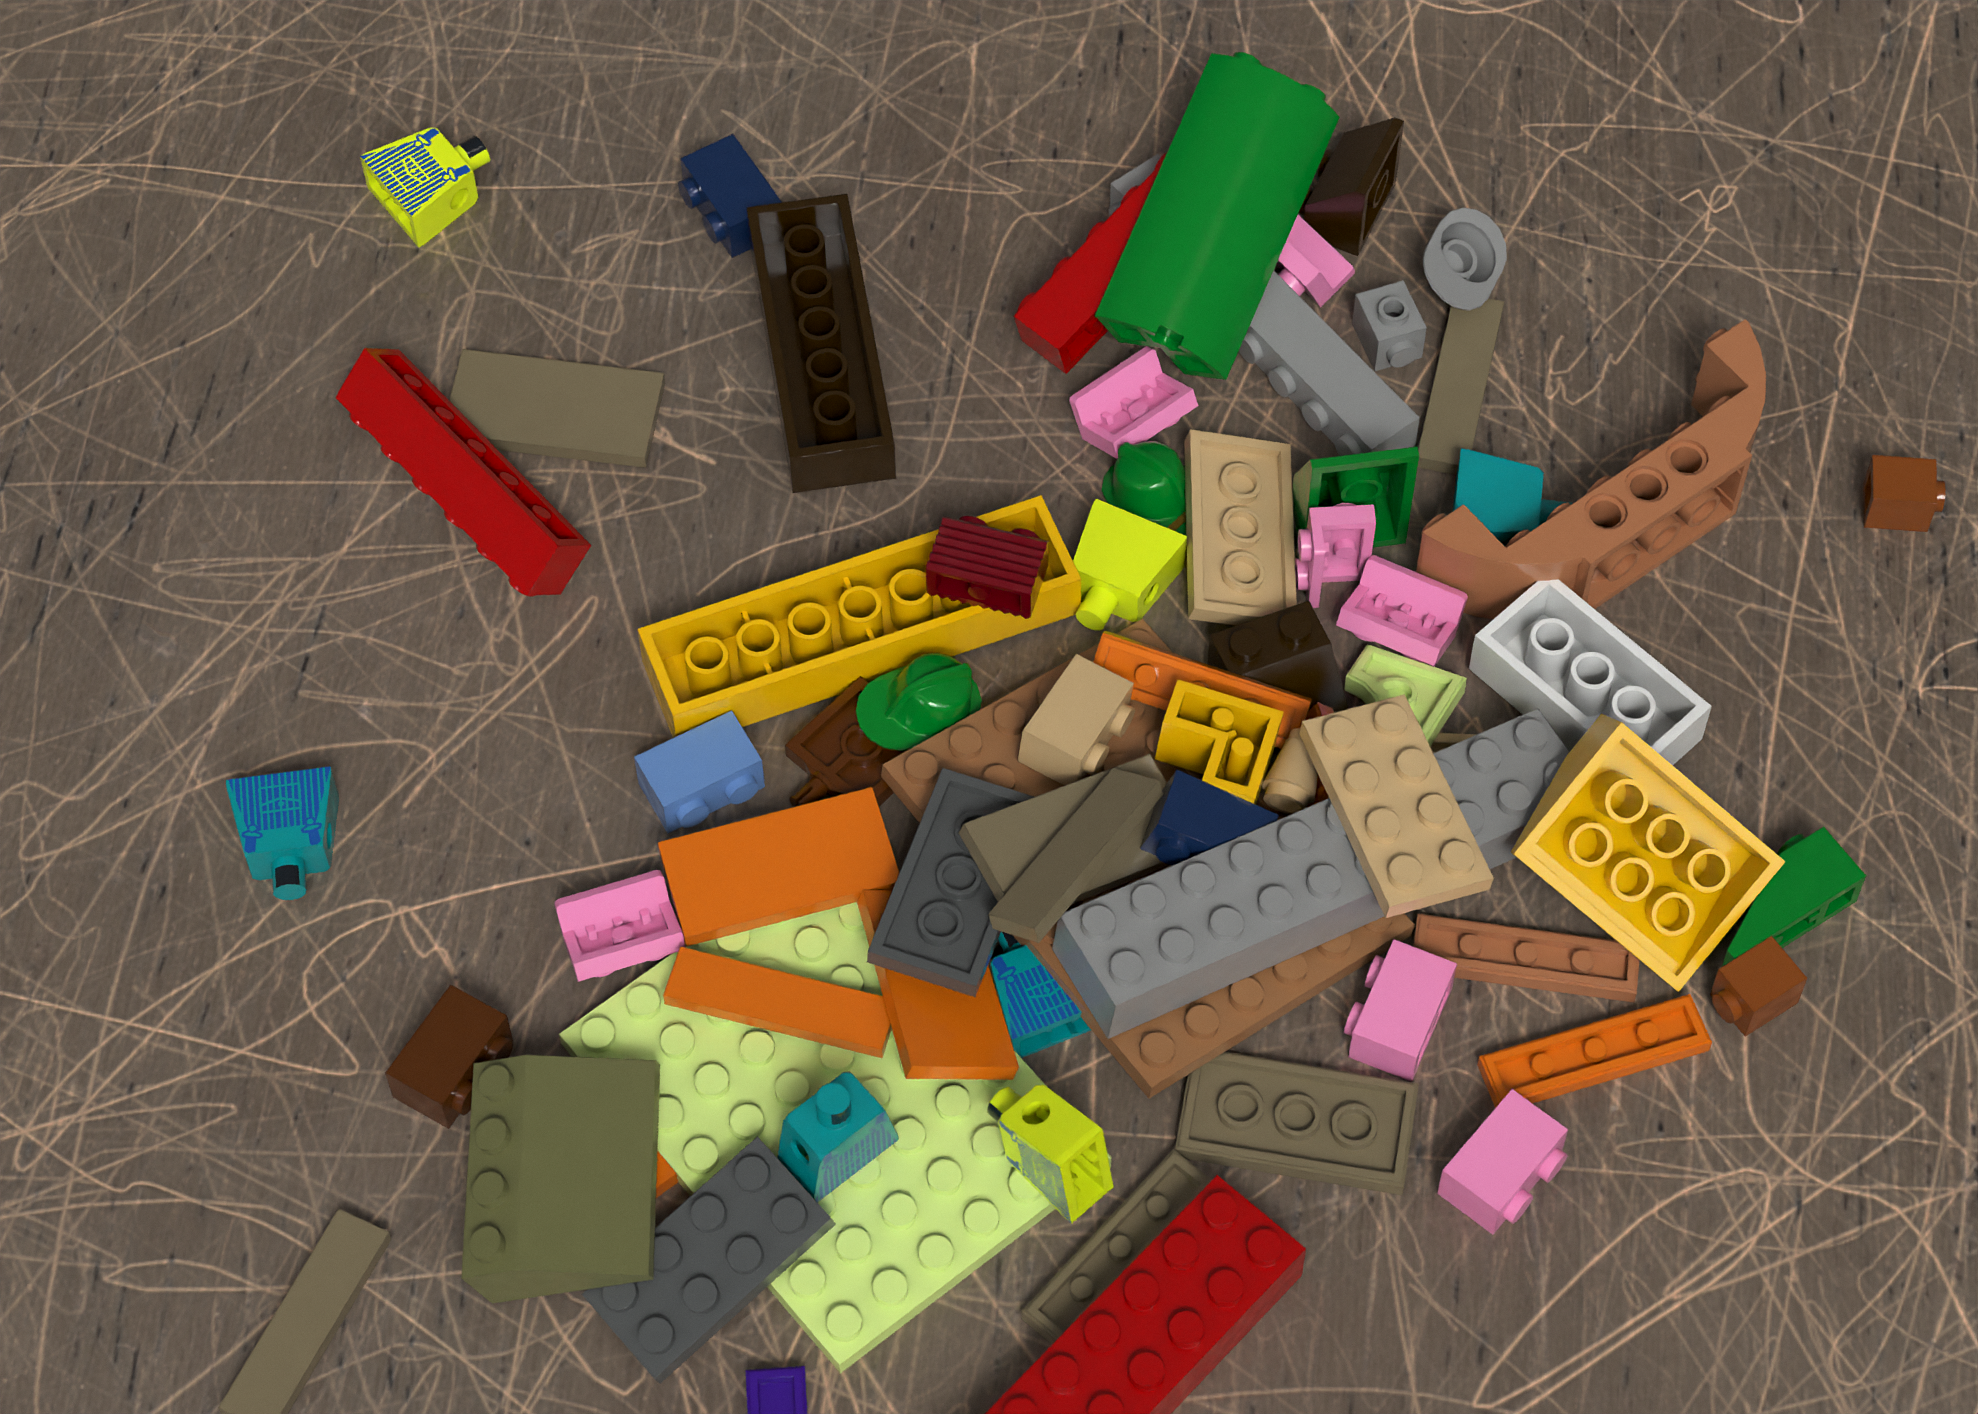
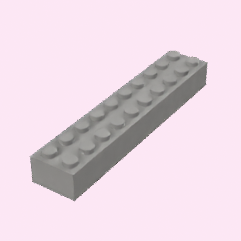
(1278, 888)

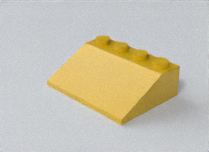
(1644, 851)

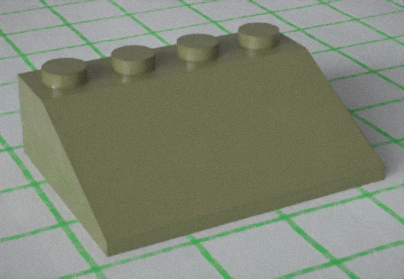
(560, 1175)

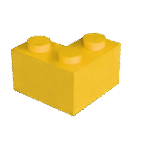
(1219, 738)

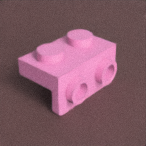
(1312, 264)
(1130, 403)
(1334, 547)
(1403, 611)
(619, 925)

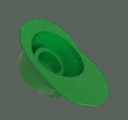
(1147, 483)
(917, 701)

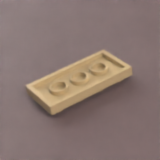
(1238, 527)
(1395, 806)

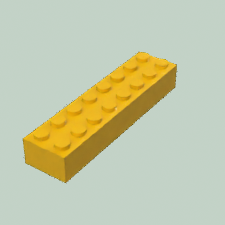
(832, 626)

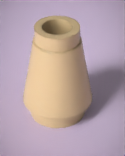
(1292, 777)

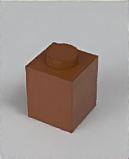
(1902, 493)
(1757, 986)

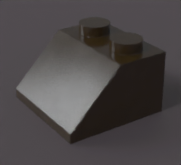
(1354, 184)
(1285, 652)

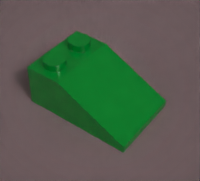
(1361, 479)

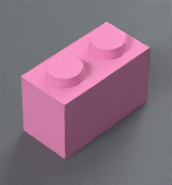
(1400, 1010)
(1504, 1162)

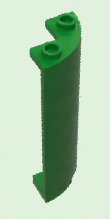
(1218, 215)

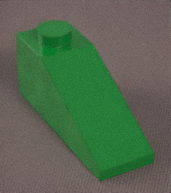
(1803, 893)

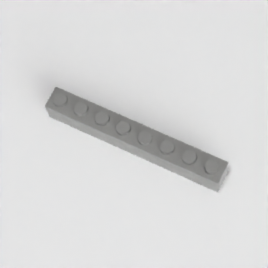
(1313, 364)

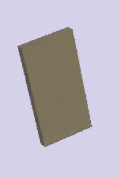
(559, 406)
(1014, 836)
(1299, 1121)

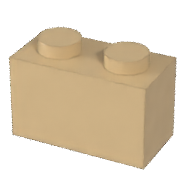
(1077, 722)

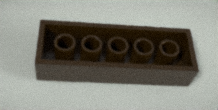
(821, 343)

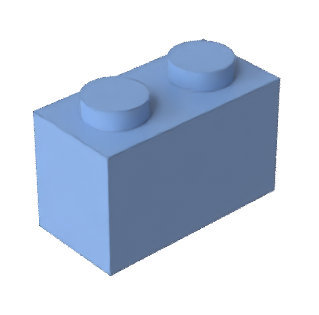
(700, 772)

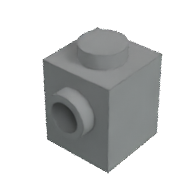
(1389, 326)

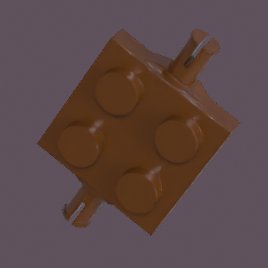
(839, 753)

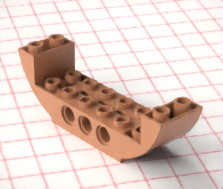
(1626, 520)

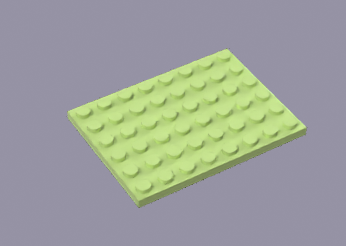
(907, 1218)

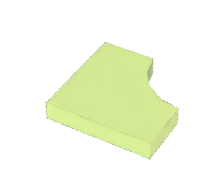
(1428, 689)

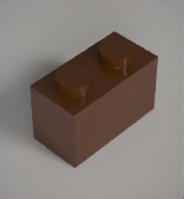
(438, 1061)

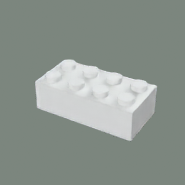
(1575, 664)

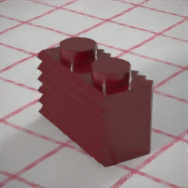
(987, 566)

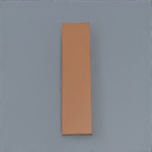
(1531, 957)

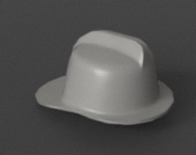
(1464, 258)

